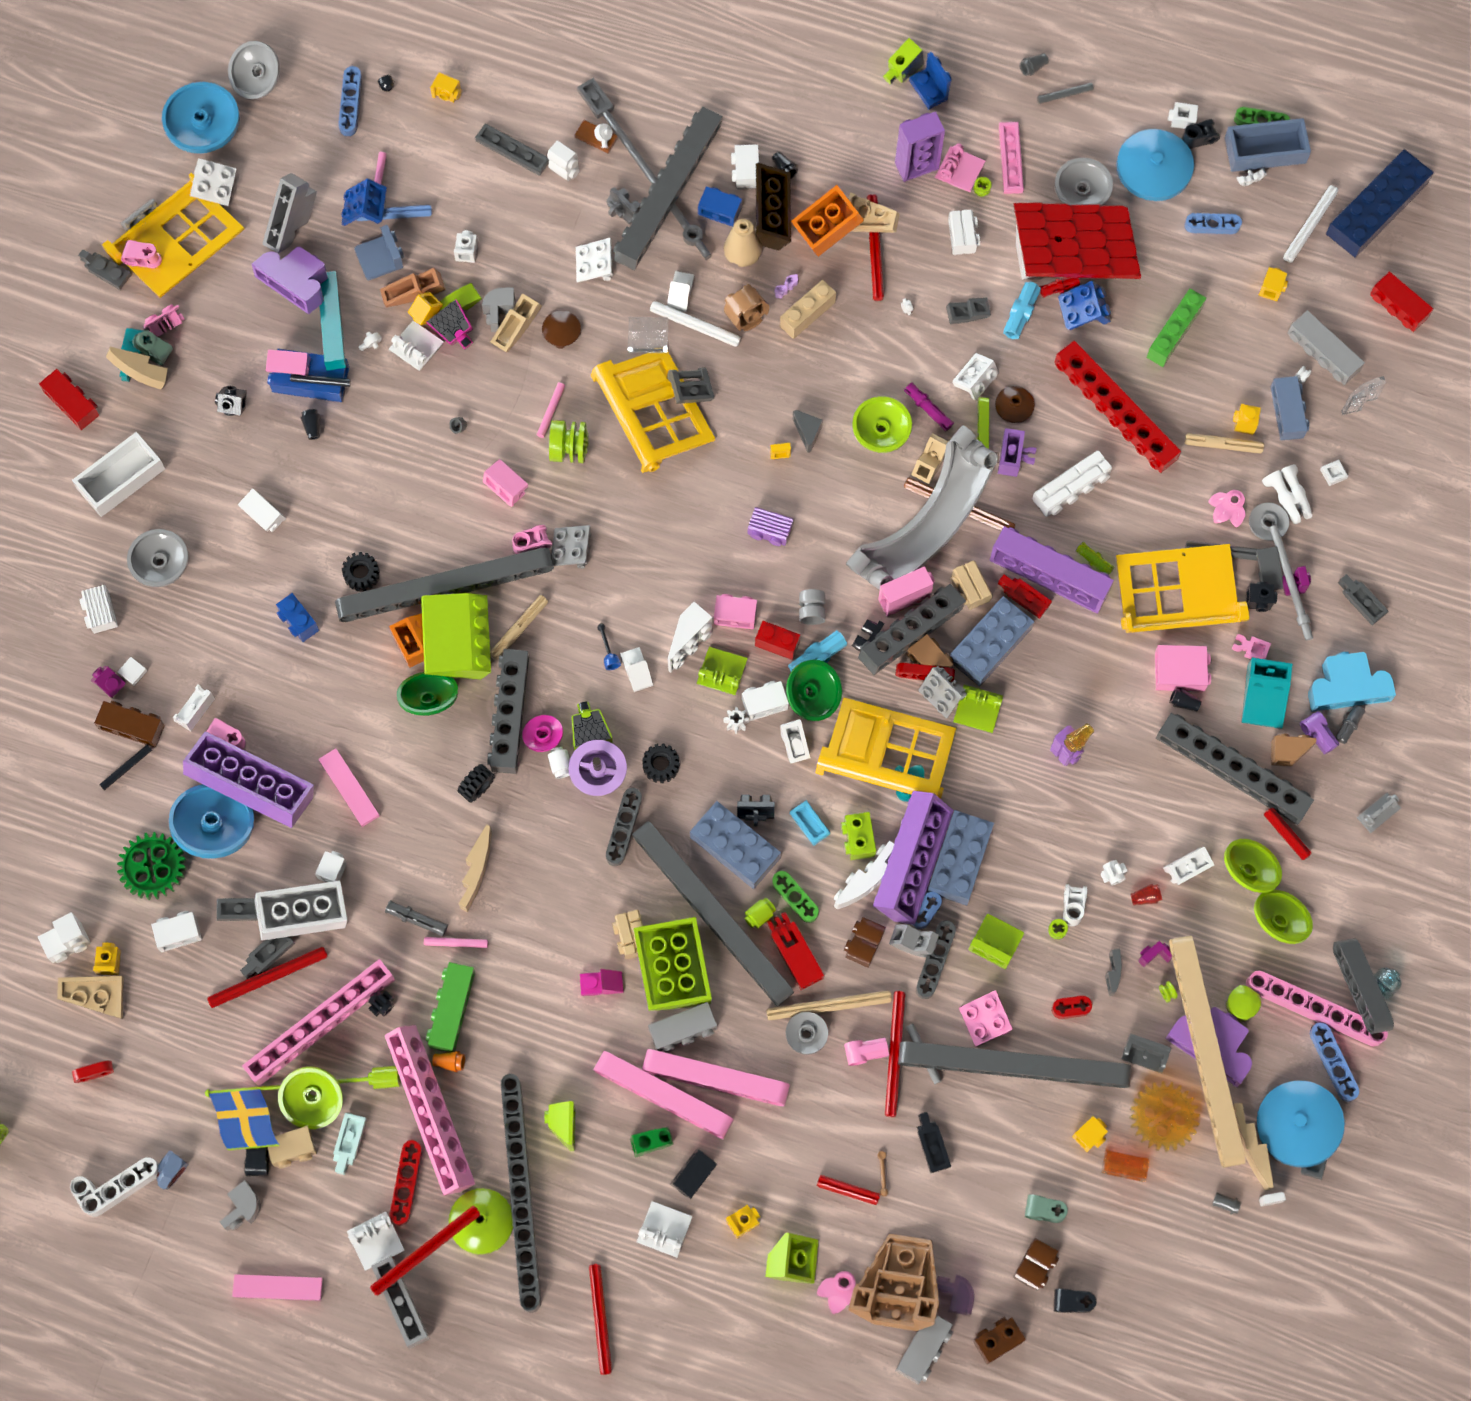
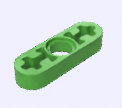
(1249, 112)
(809, 904)

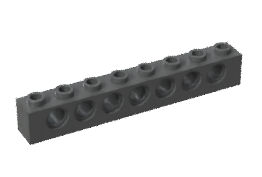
(1239, 779)

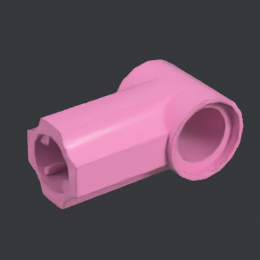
(860, 1052)

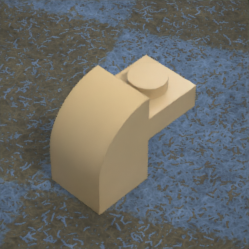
(931, 459)

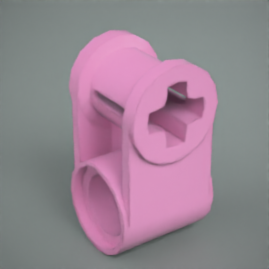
(141, 255)
(532, 539)
(227, 733)

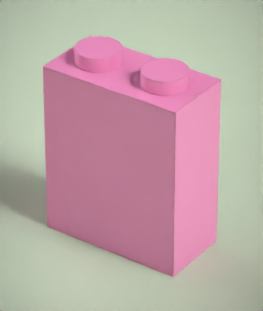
(906, 591)
(1182, 668)

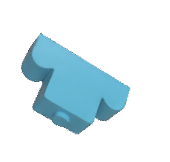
(1349, 684)

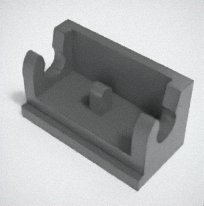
(1146, 1053)

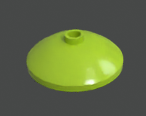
(885, 414)
(1252, 865)
(1283, 917)
(302, 1107)
(497, 1223)

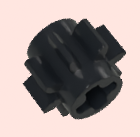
(381, 1003)

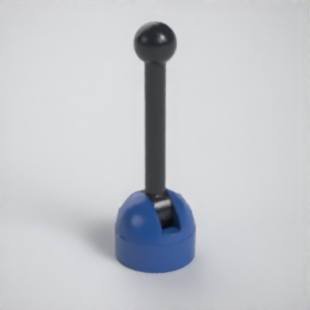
(611, 660)

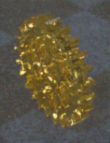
(1154, 1099)

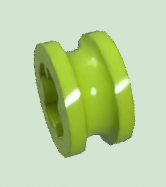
(980, 191)
(1059, 935)
(1168, 991)

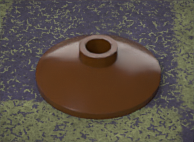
(1014, 412)

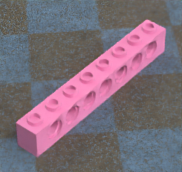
(318, 1023)
(429, 1110)

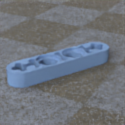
(350, 101)
(1331, 1063)

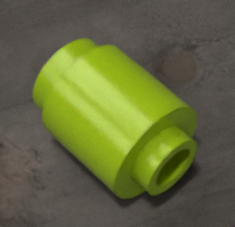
(759, 913)

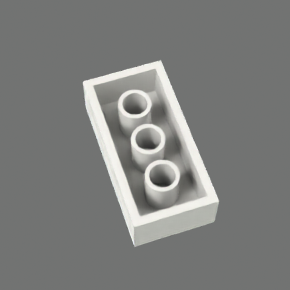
(300, 910)

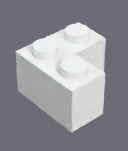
(64, 939)

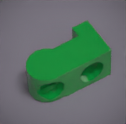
(651, 1141)

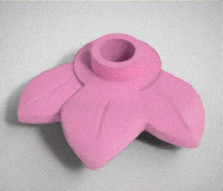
(1226, 509)
(837, 1295)

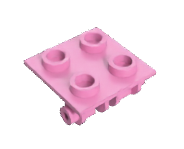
(960, 168)
(168, 312)
(986, 1018)

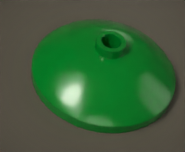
(823, 688)
(427, 694)

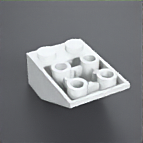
(691, 630)

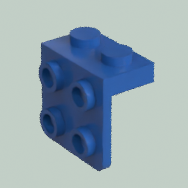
(1084, 305)

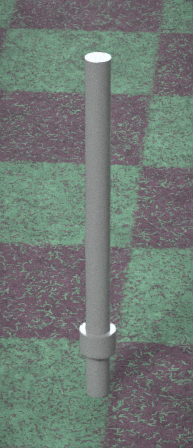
(1303, 618)

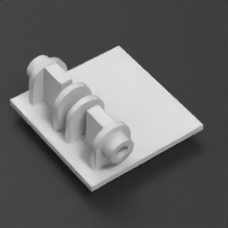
(213, 182)
(594, 260)
(415, 345)
(664, 1229)
(375, 1240)

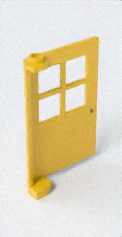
(176, 261)
(641, 384)
(1205, 588)
(862, 740)

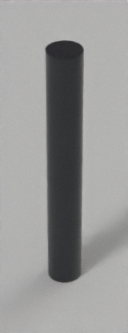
(320, 380)
(125, 767)

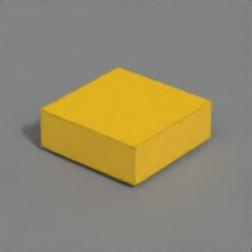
(780, 451)

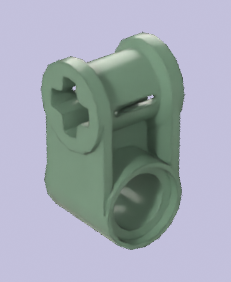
(156, 348)
(1041, 1209)

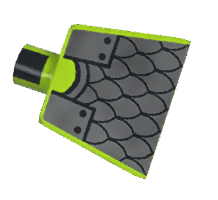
(904, 62)
(589, 726)

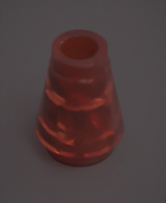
(1148, 895)

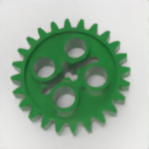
(133, 870)

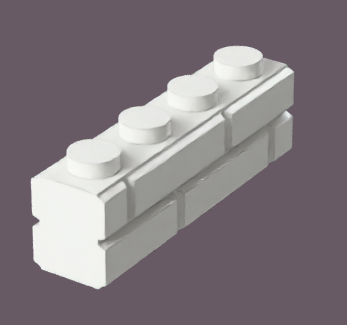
(1072, 483)

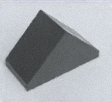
(807, 427)

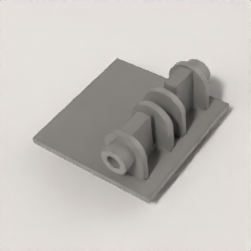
(571, 546)
(941, 692)

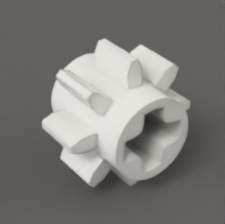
(736, 714)
(1114, 872)

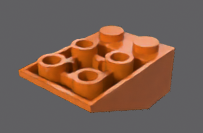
(409, 638)

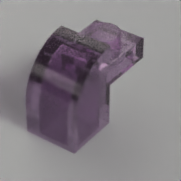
(961, 1294)

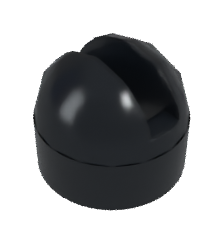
(386, 83)

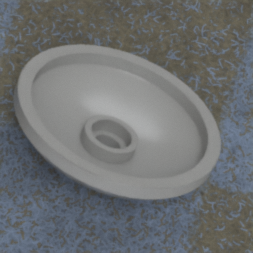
(246, 66)
(1084, 175)
(155, 547)

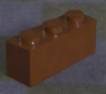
(129, 723)

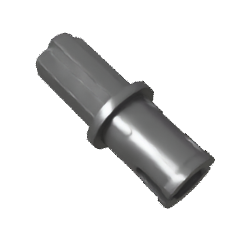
(1350, 724)

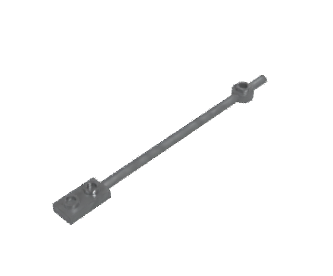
(601, 107)

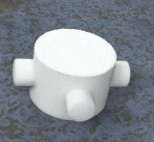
(907, 306)

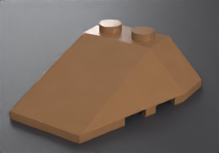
(899, 1285)

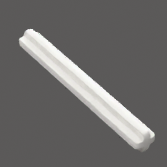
(1310, 224)
(695, 323)

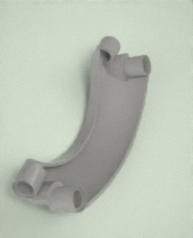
(960, 485)

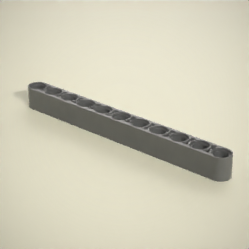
(449, 582)
(713, 913)
(1014, 1064)
(524, 1202)

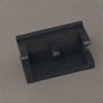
(693, 1174)

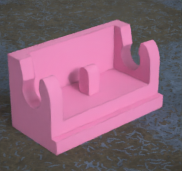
(288, 362)
(505, 482)

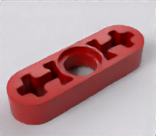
(918, 671)

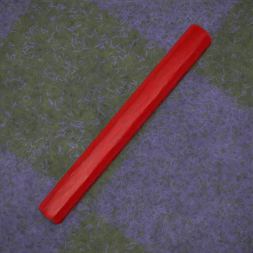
(600, 1319)

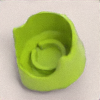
(1243, 1003)

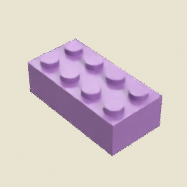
(919, 146)

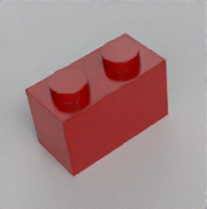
(777, 640)

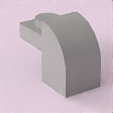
(497, 302)
(914, 941)
(247, 1206)

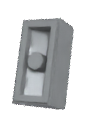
(139, 214)

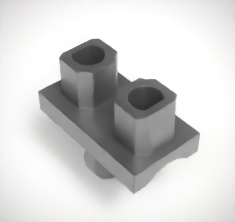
(621, 206)

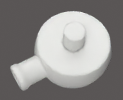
(603, 133)
(370, 341)

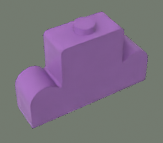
(293, 277)
(1229, 1037)

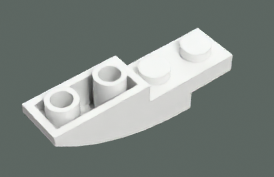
(863, 883)

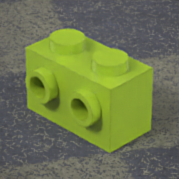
(859, 835)

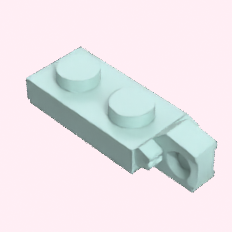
(348, 1141)

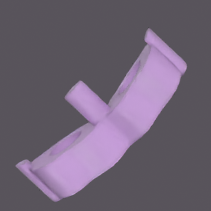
(790, 282)

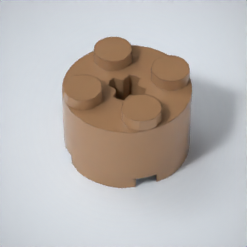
(746, 308)

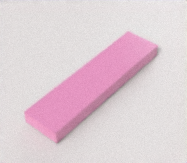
(1011, 157)
(349, 787)
(277, 1287)

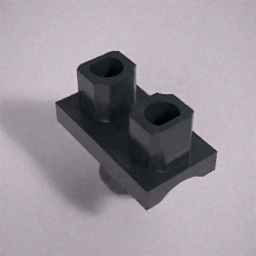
(871, 629)
(755, 810)

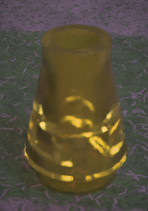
(1077, 739)

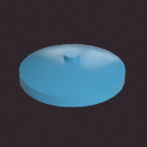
(200, 117)
(1155, 165)
(209, 823)
(1300, 1123)

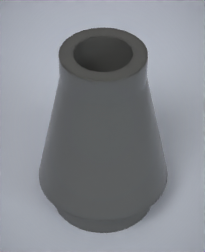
(1032, 64)

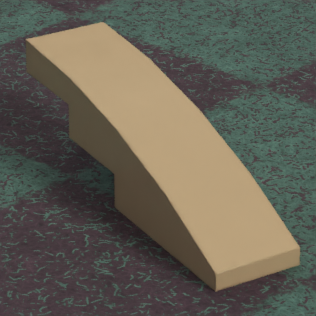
(477, 861)
(1255, 1154)

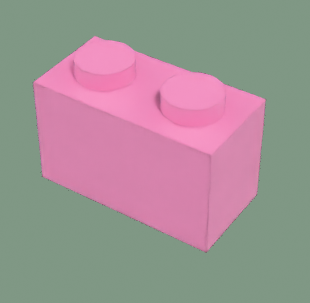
(735, 611)

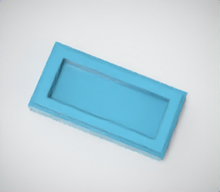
(809, 823)

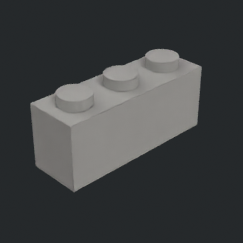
(683, 1028)
(924, 1350)

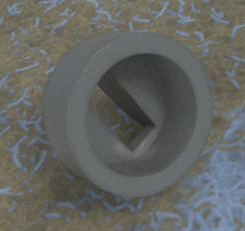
(455, 422)

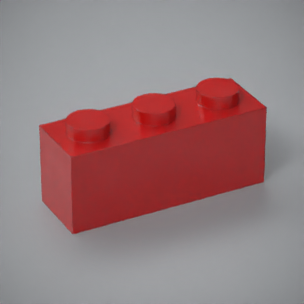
(1401, 301)
(69, 399)

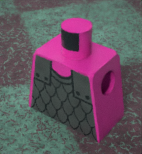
(452, 325)

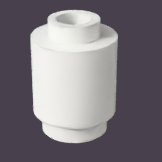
(559, 762)

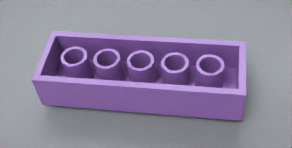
(1051, 569)
(248, 779)
(913, 857)

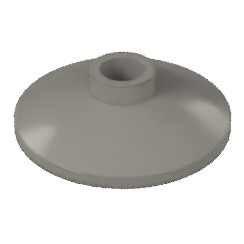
(1268, 513)
(806, 1022)

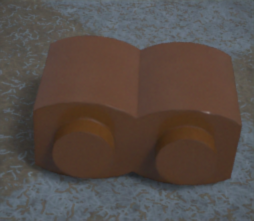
(865, 941)
(1036, 1264)

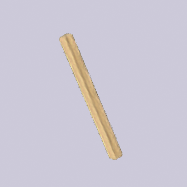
(830, 1005)

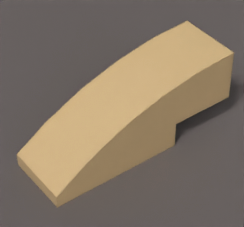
(516, 323)
(137, 367)

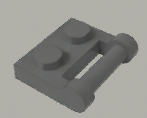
(693, 390)

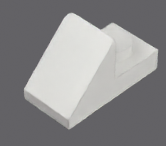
(680, 291)
(636, 669)
(795, 741)

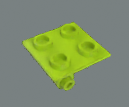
(721, 670)
(978, 709)

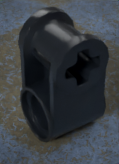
(1203, 133)
(257, 1162)
(1069, 1301)

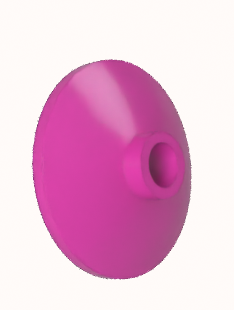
(539, 727)

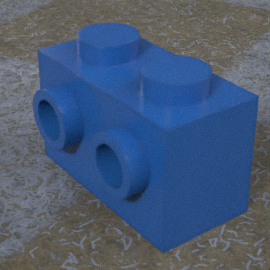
(297, 617)

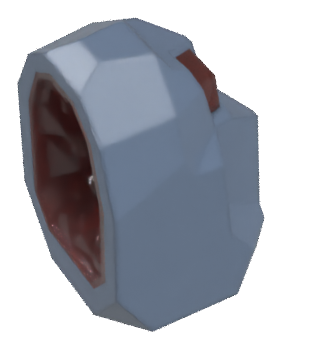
(170, 1170)

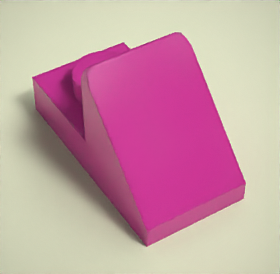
(601, 982)

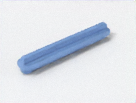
(404, 212)

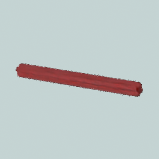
(876, 261)
(267, 977)
(893, 1066)
(425, 1250)

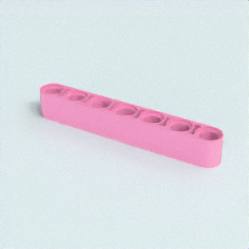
(1305, 1008)
(716, 1077)
(663, 1094)

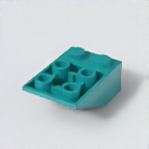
(1266, 692)

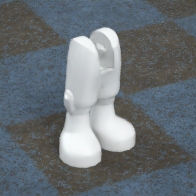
(1291, 500)

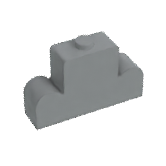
(289, 212)

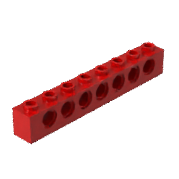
(1116, 396)

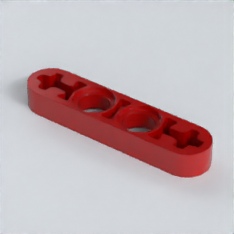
(402, 1182)

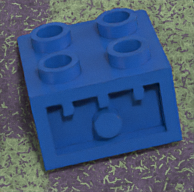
(932, 83)
(364, 201)

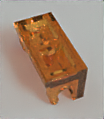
(1125, 1166)

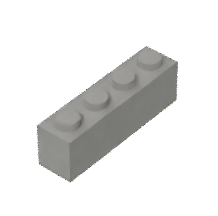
(1325, 348)
(402, 1306)

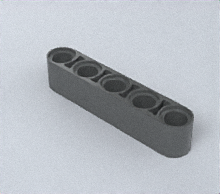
(1363, 986)

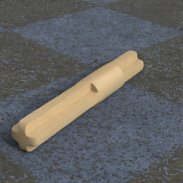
(1224, 443)
(519, 627)

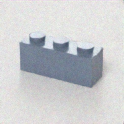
(1289, 408)

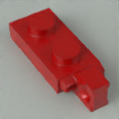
(1025, 595)

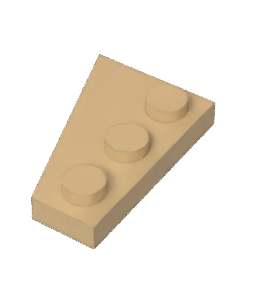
(875, 216)
(95, 993)

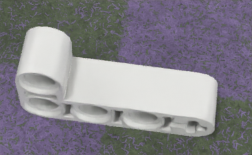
(117, 1182)

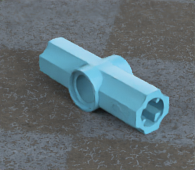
(1021, 310)
(822, 650)

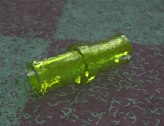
(1094, 558)

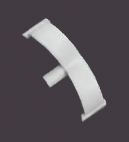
(1244, 181)

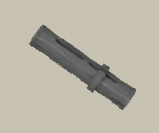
(416, 918)

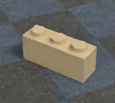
(807, 309)

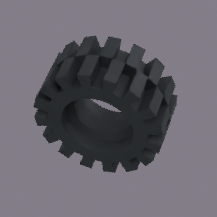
(369, 579)
(660, 775)
(476, 783)

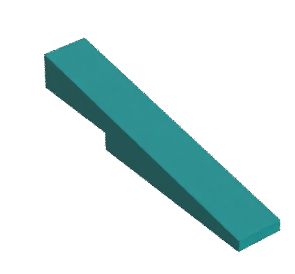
(332, 324)

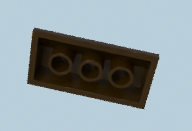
(773, 206)

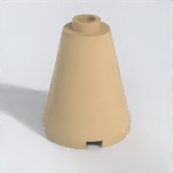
(743, 244)

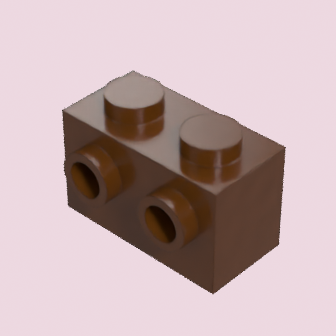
(999, 1340)

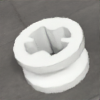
(1303, 374)

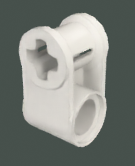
(1075, 901)

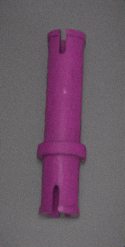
(922, 400)

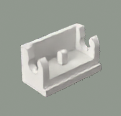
(261, 511)
(194, 708)
(1189, 865)

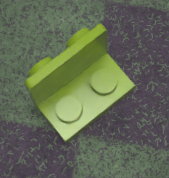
(996, 941)

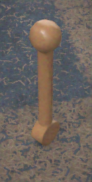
(881, 1156)

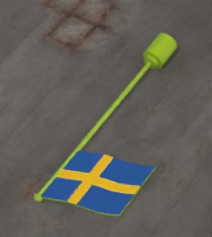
(246, 1118)

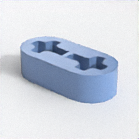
(930, 913)

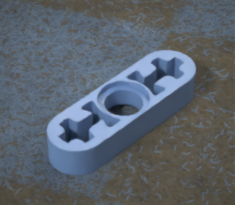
(1227, 229)

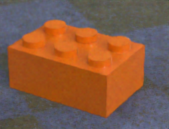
(827, 220)

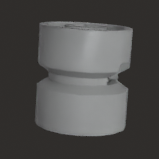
(812, 607)

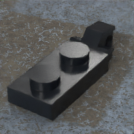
(932, 1144)

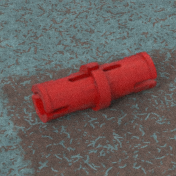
(1058, 286)

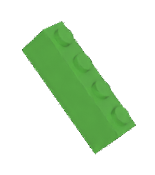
(1176, 327)
(451, 1007)

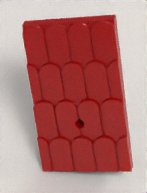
(1075, 241)

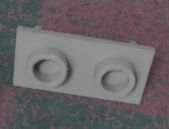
(1379, 812)

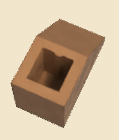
(928, 652)
(1288, 750)

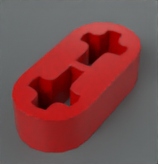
(1072, 1012)
(92, 1071)

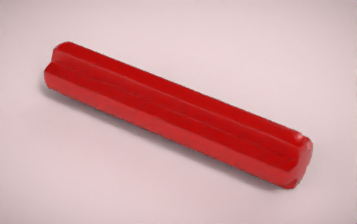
(1287, 833)
(848, 1190)

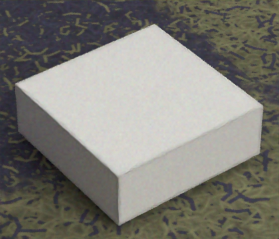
(1334, 472)
(132, 671)
(1271, 1199)

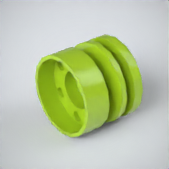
(568, 441)

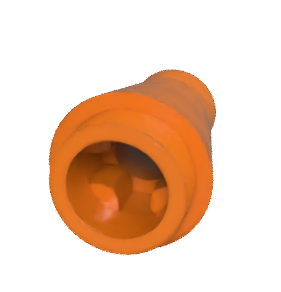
(451, 1061)

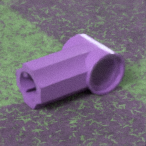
(1317, 728)

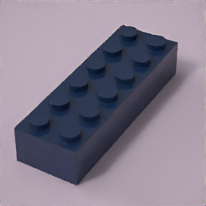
(1379, 203)

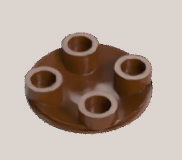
(561, 328)

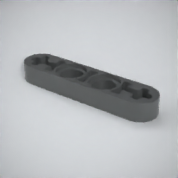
(626, 827)
(938, 960)

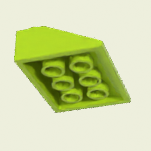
(456, 635)
(672, 965)

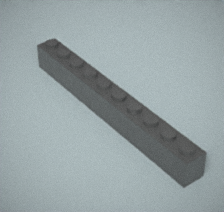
(668, 188)

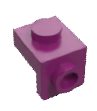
(1301, 578)
(107, 681)
(1150, 953)

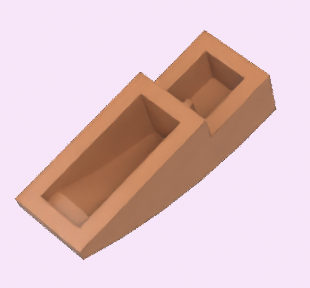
(409, 287)

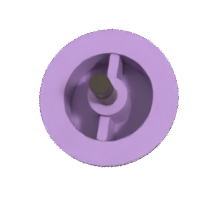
(597, 767)

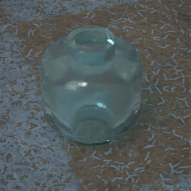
(1388, 981)

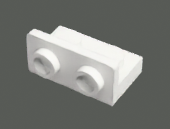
(976, 375)

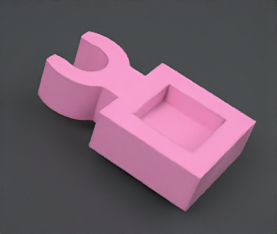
(1254, 648)

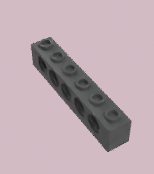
(510, 660)
(877, 660)

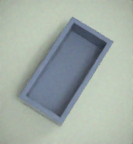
(1267, 145)
(991, 641)
(735, 845)
(960, 857)

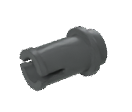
(1226, 1203)

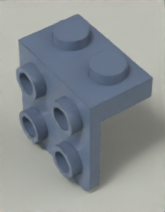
(380, 255)

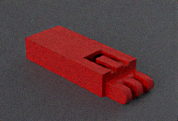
(798, 956)

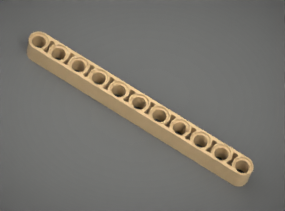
(1207, 1052)

